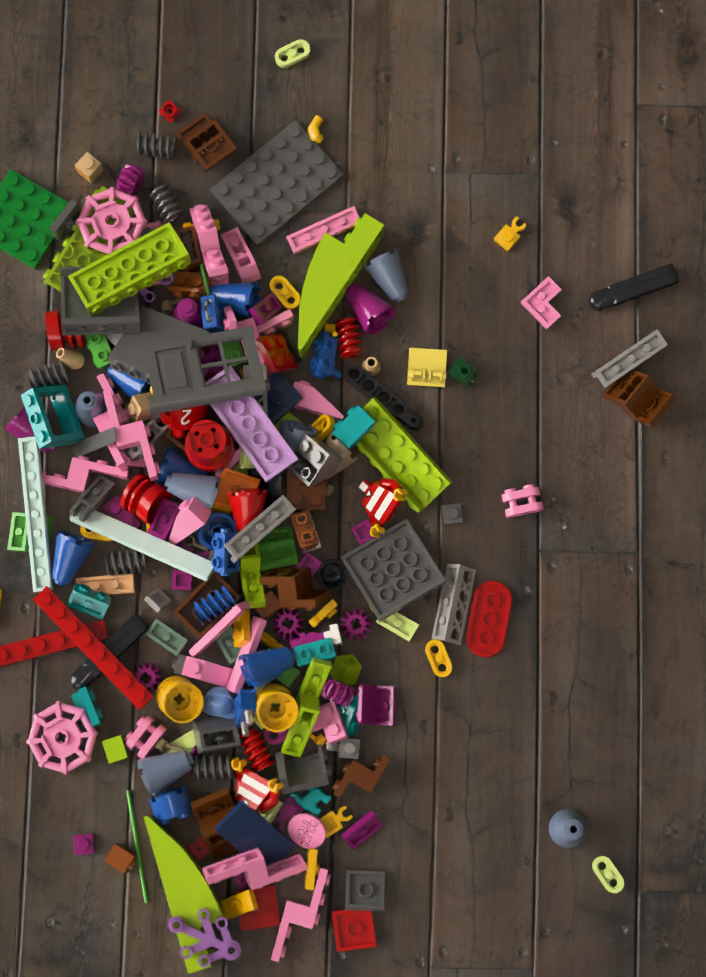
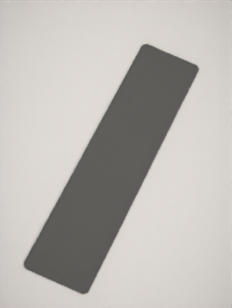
(95, 442)

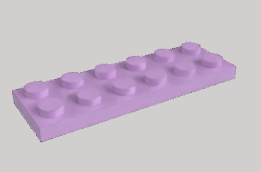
(253, 431)

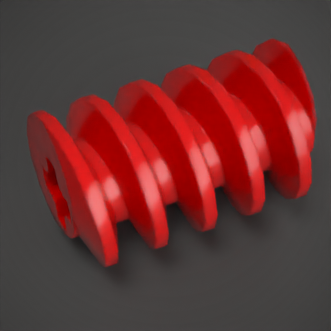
(348, 338)
(256, 750)

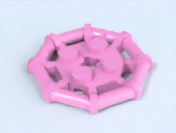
(116, 211)
(73, 737)

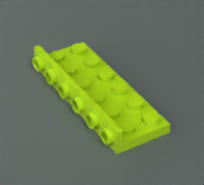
(75, 251)
(130, 269)
(402, 458)

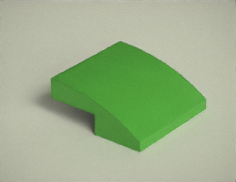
(18, 532)
(277, 549)

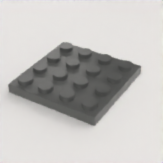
(393, 570)

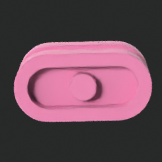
(528, 492)
(144, 725)

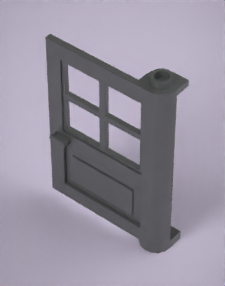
(179, 377)

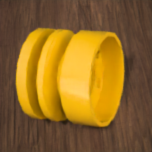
(185, 707)
(279, 717)

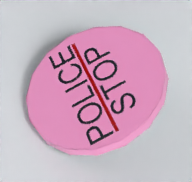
(306, 830)

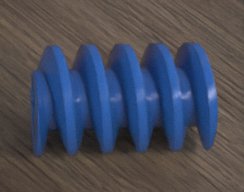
(213, 605)

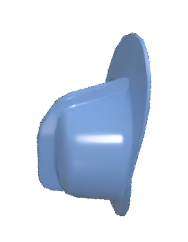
(219, 702)

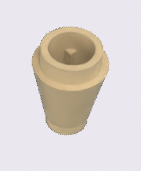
(71, 358)
(372, 370)

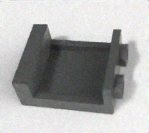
(303, 772)

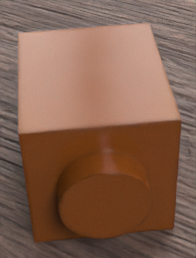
(271, 607)
(121, 858)

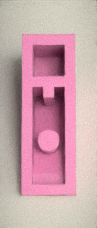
(241, 256)
(314, 401)
(191, 517)
(206, 671)

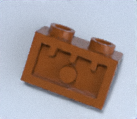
(189, 285)

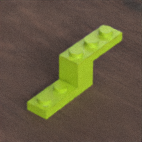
(249, 573)
(308, 707)

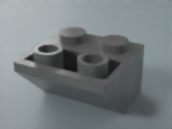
(315, 460)
(214, 733)

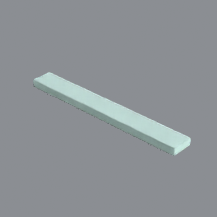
(35, 514)
(146, 544)

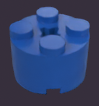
(216, 520)
(171, 804)

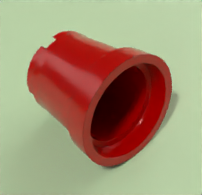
(210, 458)

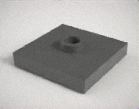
(65, 221)
(365, 890)

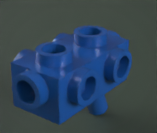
(324, 357)
(221, 561)

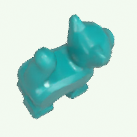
(311, 799)

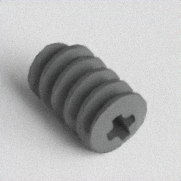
(156, 146)
(165, 205)
(49, 375)
(125, 562)
(213, 767)

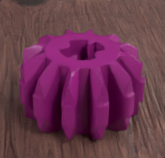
(130, 179)
(362, 623)
(283, 629)
(150, 672)
(338, 692)

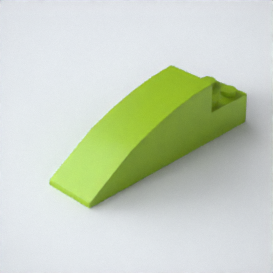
(331, 273)
(184, 888)

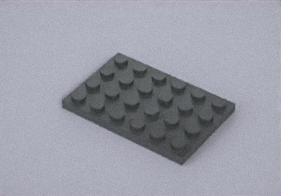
(276, 183)

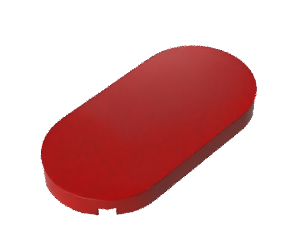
(489, 619)

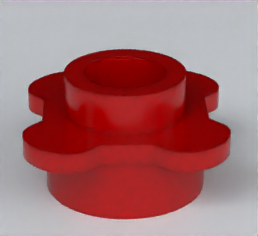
(169, 105)
(194, 848)

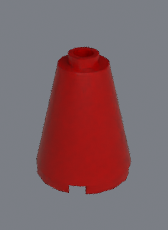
(246, 505)

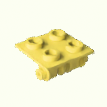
(427, 367)

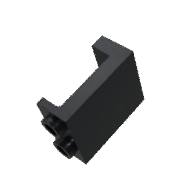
(275, 487)

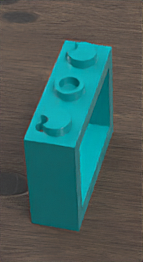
(65, 413)

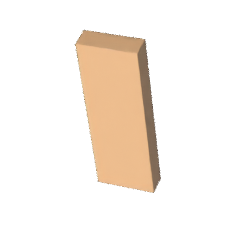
(110, 584)

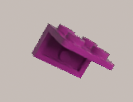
(377, 705)

